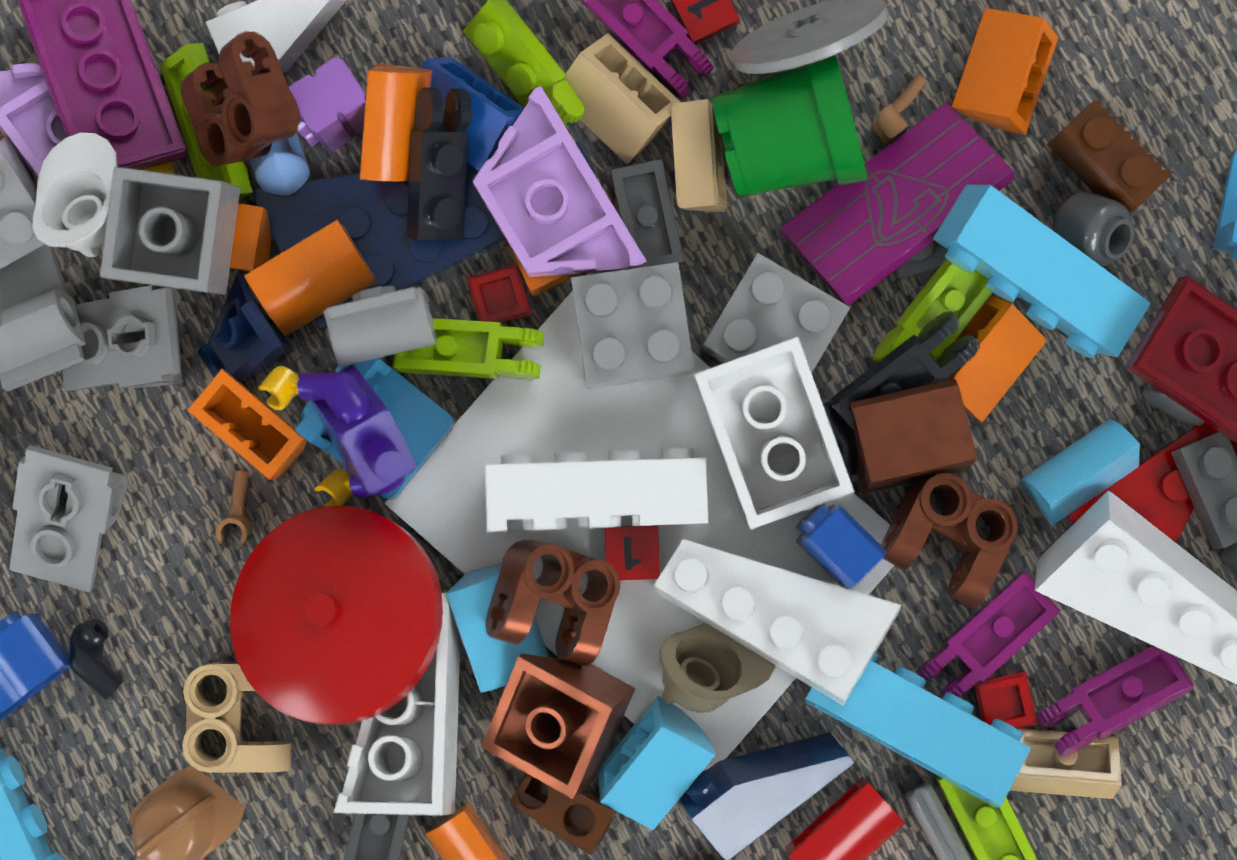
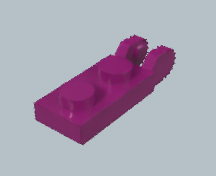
(651, 37)
(992, 634)
(1118, 697)

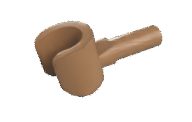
(889, 121)
(236, 510)

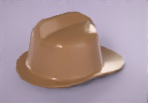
(184, 818)

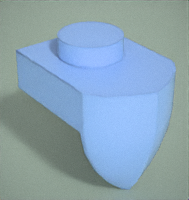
(283, 168)

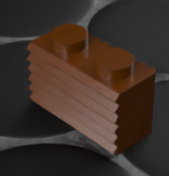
(1108, 157)

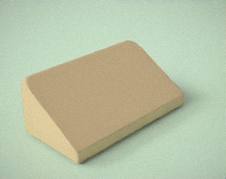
(698, 157)
(1085, 773)

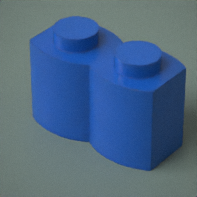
(839, 544)
(27, 660)

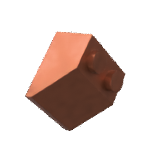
(557, 721)

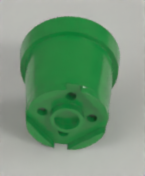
(790, 130)

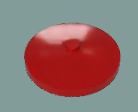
(336, 615)

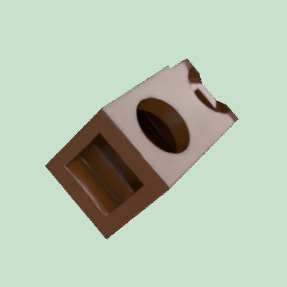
(577, 820)

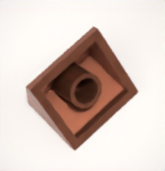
(912, 435)

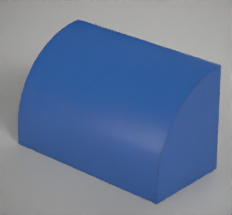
(490, 107)

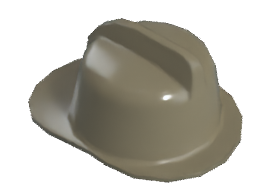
(708, 669)

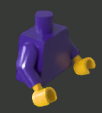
(357, 426)

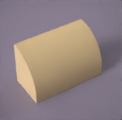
(620, 97)

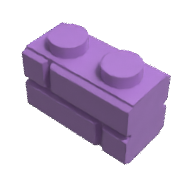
(330, 105)

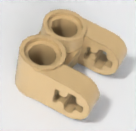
(227, 718)

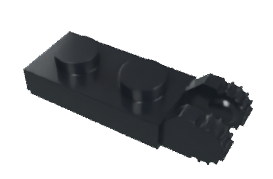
(438, 165)
(910, 365)

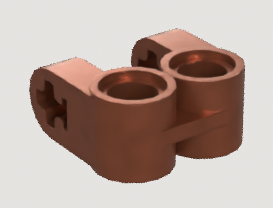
(249, 105)
(980, 558)
(584, 615)

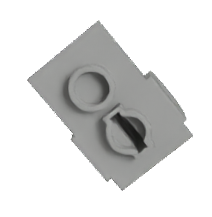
(36, 320)
(380, 324)
(128, 341)
(59, 534)

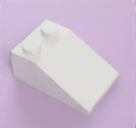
(774, 433)

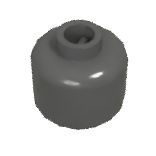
(1095, 226)

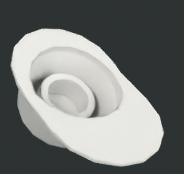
(75, 193)

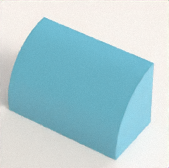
(1082, 471)
(489, 657)
(654, 764)

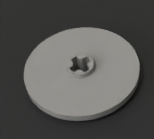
(808, 35)

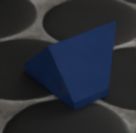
(244, 336)

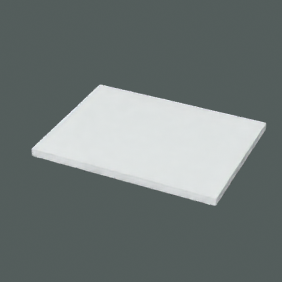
(562, 416)

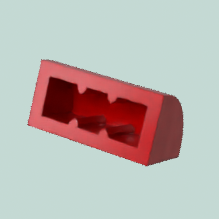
(848, 828)

